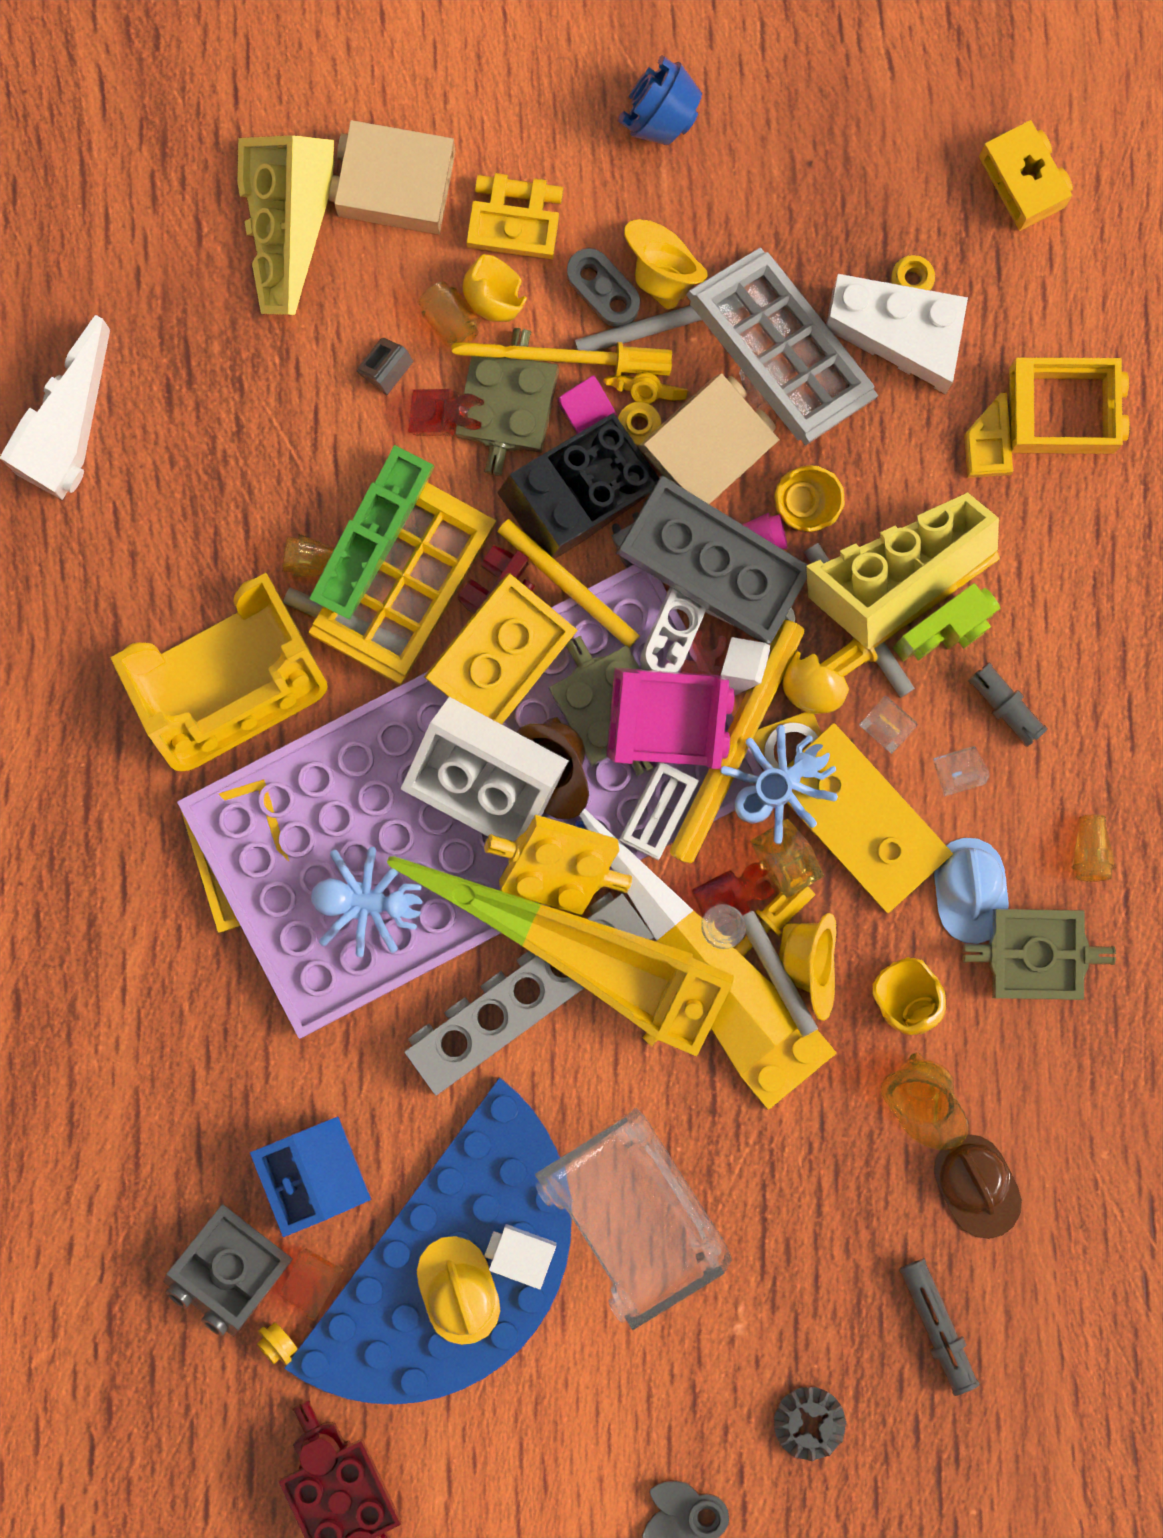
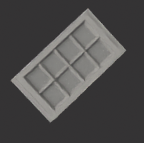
(782, 345)

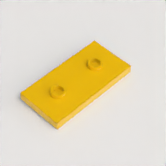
(869, 824)

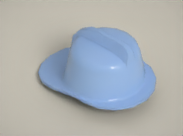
(969, 890)

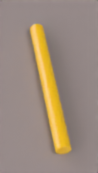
(568, 583)

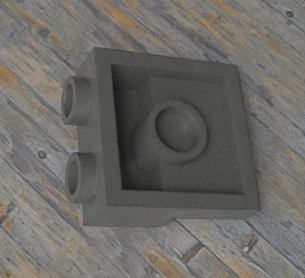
(226, 1272)

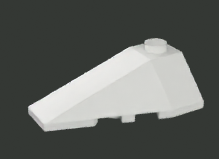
(54, 441)

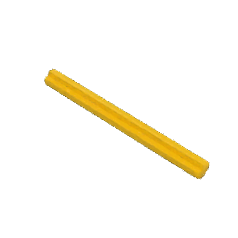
(742, 727)

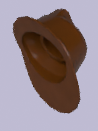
(572, 789)
(978, 1187)

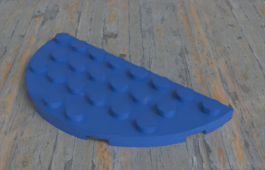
(377, 1332)

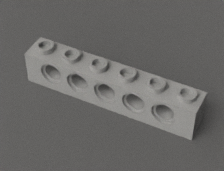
(443, 1070)

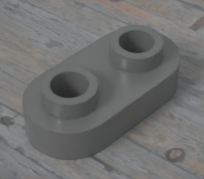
(604, 288)

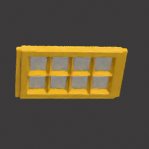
(410, 587)

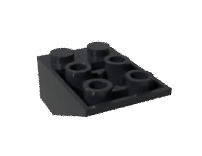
(578, 486)

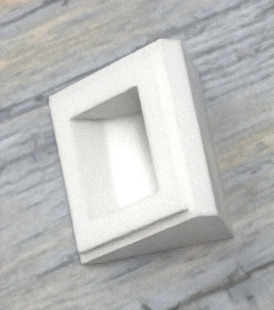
(745, 664)

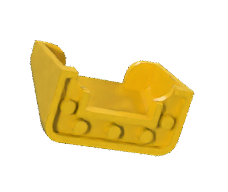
(223, 680)

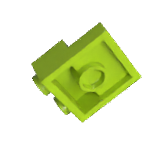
(957, 621)

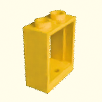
(1021, 404)

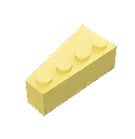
(895, 576)

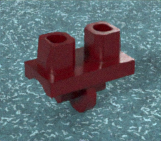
(498, 563)

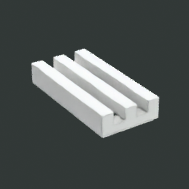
(641, 844)

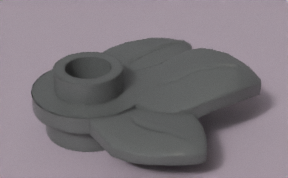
(679, 1513)

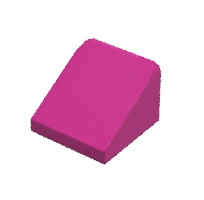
(585, 404)

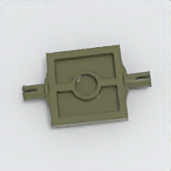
(515, 405)
(587, 698)
(1038, 954)

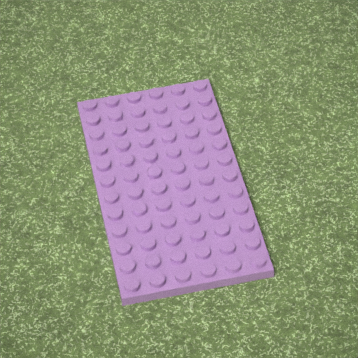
(346, 795)

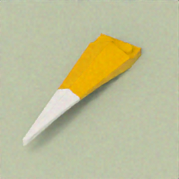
(753, 1019)

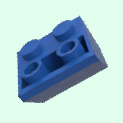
(310, 1176)

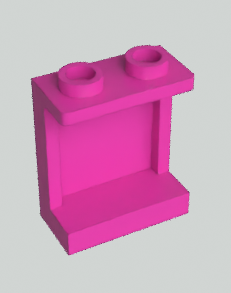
(669, 717)

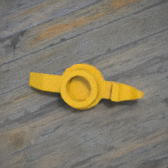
(646, 387)

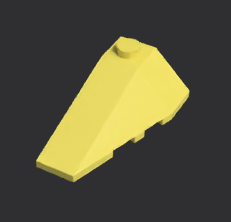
(286, 197)

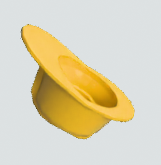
(663, 262)
(809, 960)
(458, 1290)

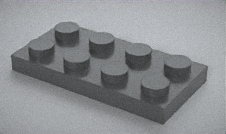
(714, 560)

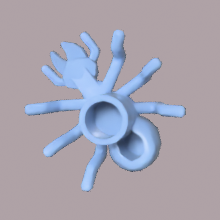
(775, 785)
(359, 901)

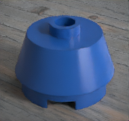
(662, 103)

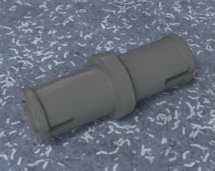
(1007, 704)

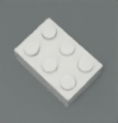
(482, 772)

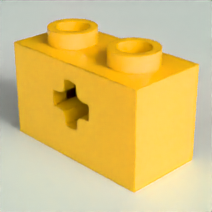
(1023, 196)

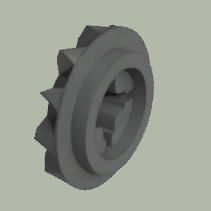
(788, 1420)

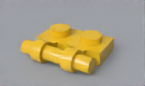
(510, 227)

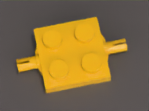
(558, 864)

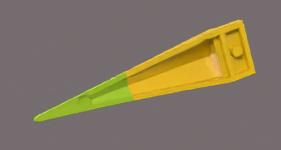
(638, 977)

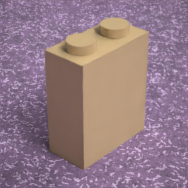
(393, 177)
(710, 439)

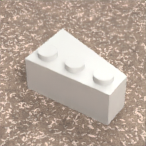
(901, 324)

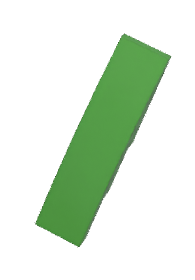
(372, 532)

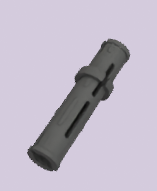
(961, 1376)

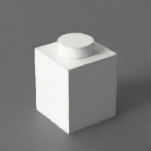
(520, 1255)

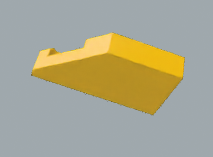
(989, 442)

